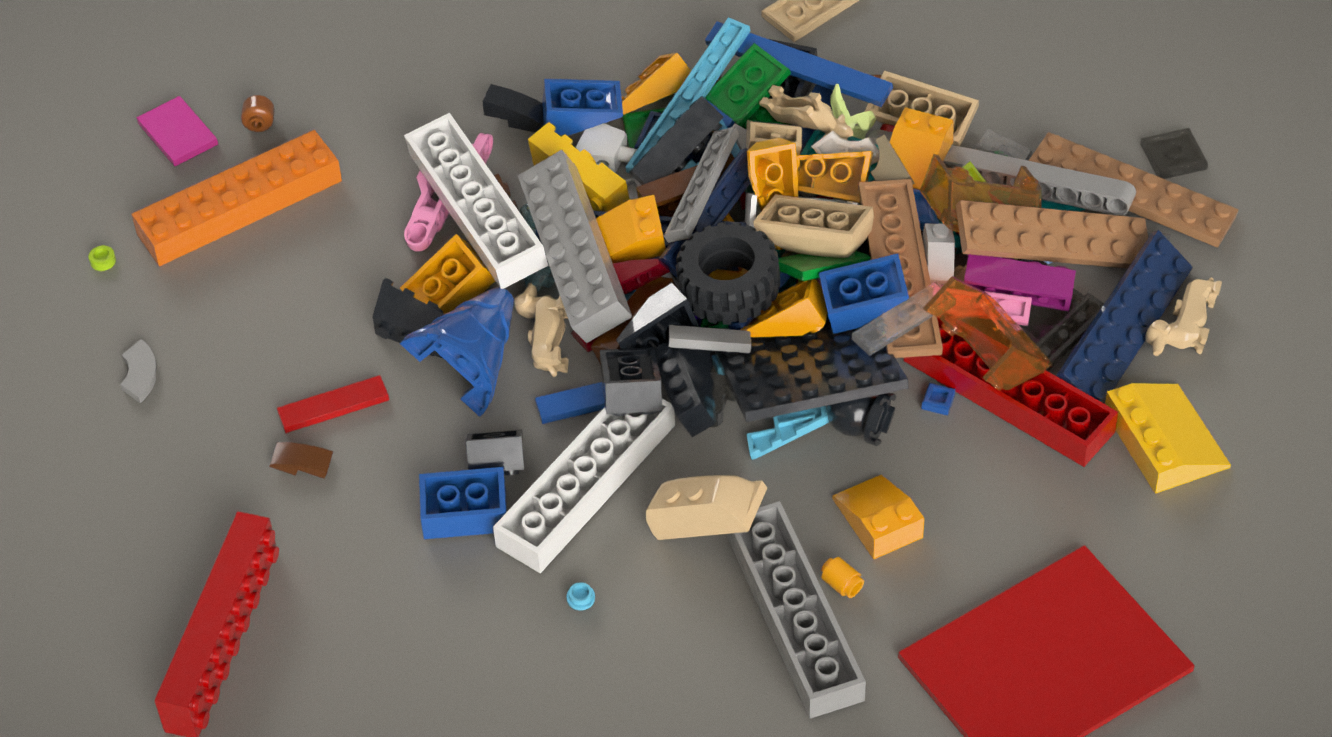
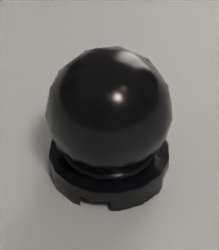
(863, 416)

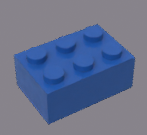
(462, 502)

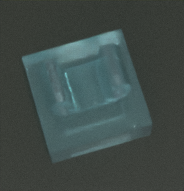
(540, 278)

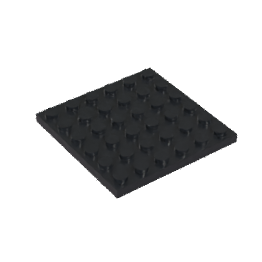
(807, 373)

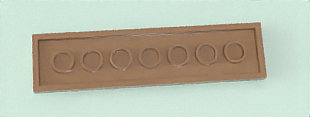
(1155, 197)
(898, 231)
(1049, 234)

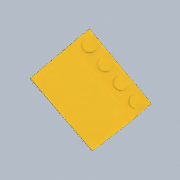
(1164, 434)

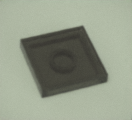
(1174, 153)

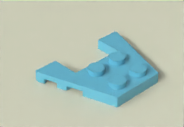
(787, 428)

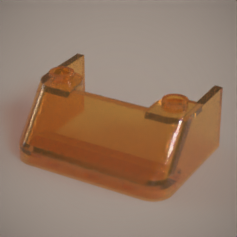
(947, 186)
(989, 332)

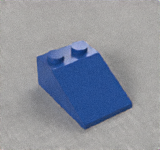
(580, 104)
(863, 291)

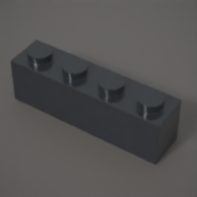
(678, 142)
(400, 313)
(688, 385)

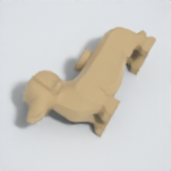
(805, 112)
(1191, 318)
(547, 329)

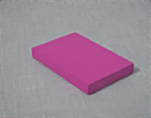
(177, 131)

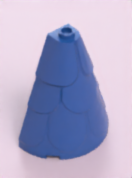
(470, 341)

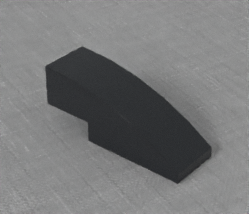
(517, 108)

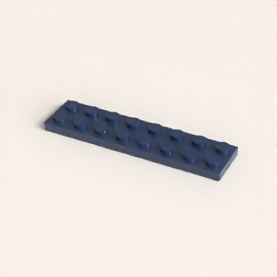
(1125, 317)

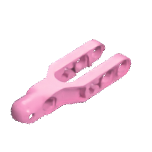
(430, 215)

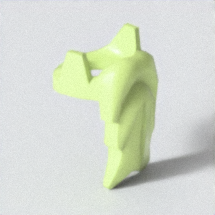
(864, 120)

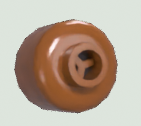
(257, 111)

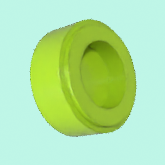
(102, 258)

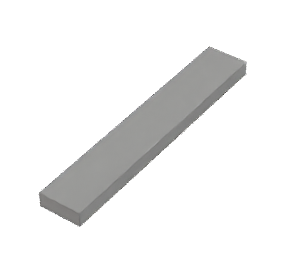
(701, 185)

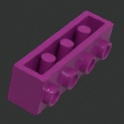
(1044, 284)

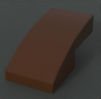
(306, 458)

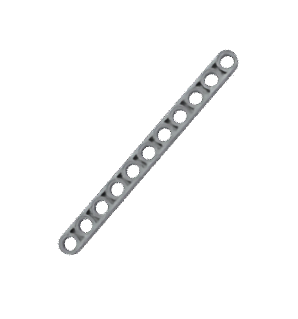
(1057, 183)

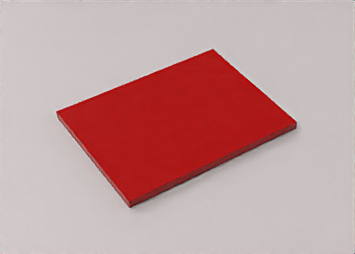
(1047, 656)

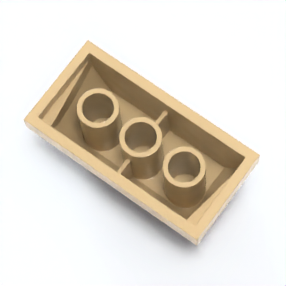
(926, 99)
(815, 225)
(704, 506)

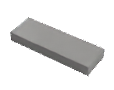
(709, 339)

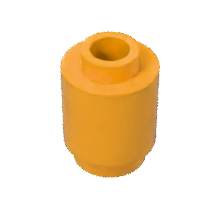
(842, 577)

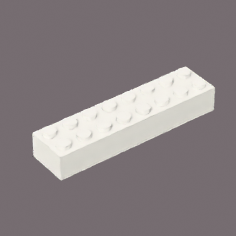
(476, 201)
(579, 484)

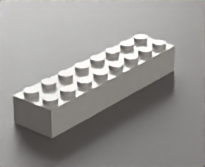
(574, 247)
(798, 613)

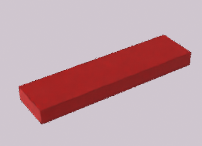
(332, 404)

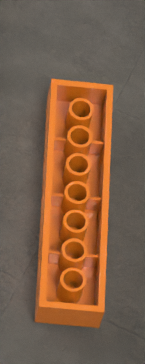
(236, 197)

